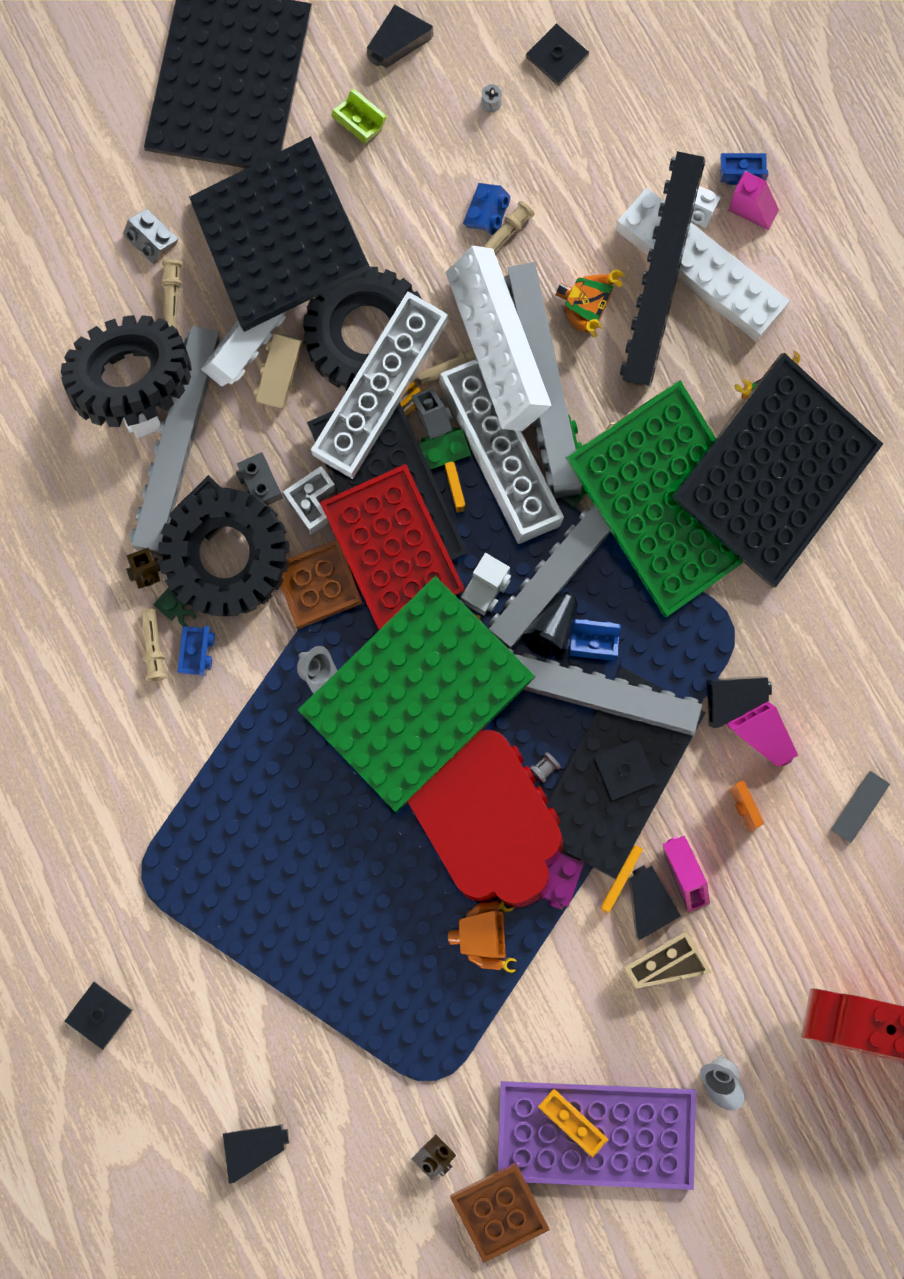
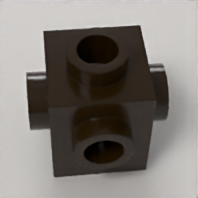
(143, 568)
(434, 1158)

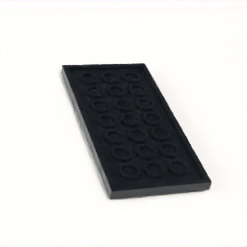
(391, 450)
(592, 824)

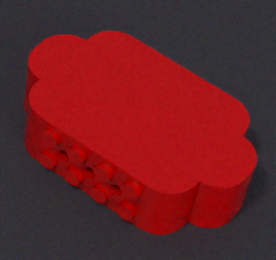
(491, 823)
(855, 1023)

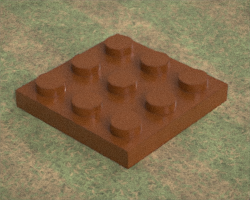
(319, 584)
(499, 1212)

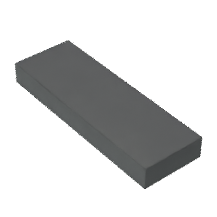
(860, 807)

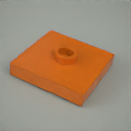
(746, 806)

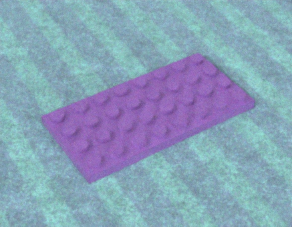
(646, 1130)

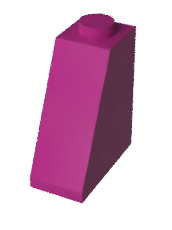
(754, 201)
(765, 733)
(686, 873)

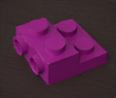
(564, 878)

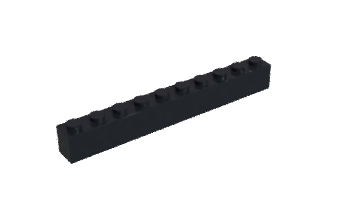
(663, 269)

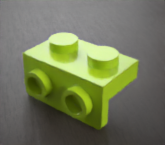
(359, 116)

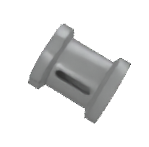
(487, 93)
(545, 767)

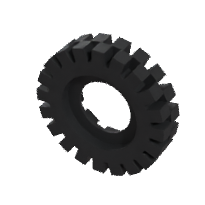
(328, 311)
(147, 338)
(182, 552)

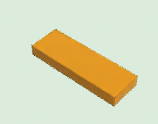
(621, 879)
(573, 1123)

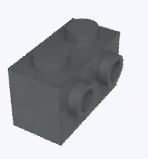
(432, 413)
(259, 479)

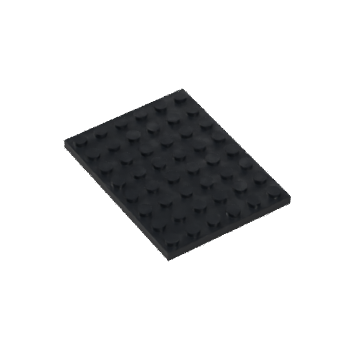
(228, 80)
(278, 234)
(777, 470)

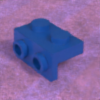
(735, 164)
(487, 208)
(595, 639)
(194, 650)

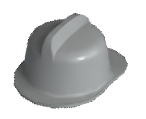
(316, 667)
(723, 1083)

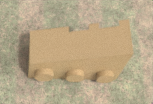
(278, 370)
(667, 963)

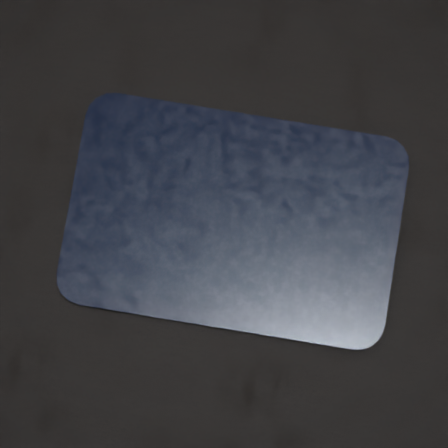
(337, 894)

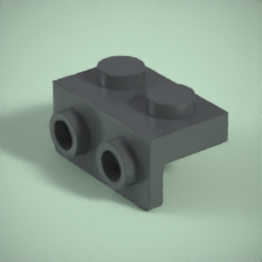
(149, 235)

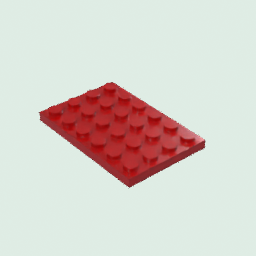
(389, 542)

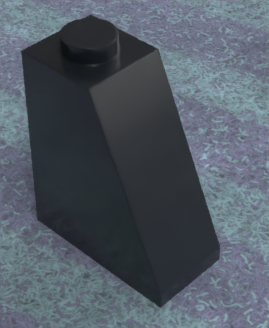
(398, 37)
(735, 697)
(650, 902)
(251, 1148)

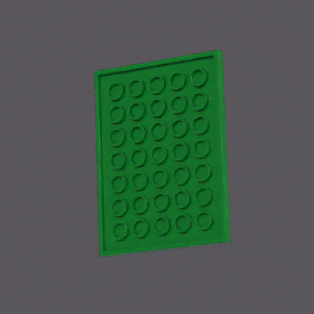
(630, 480)
(416, 694)

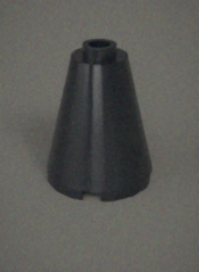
(553, 627)

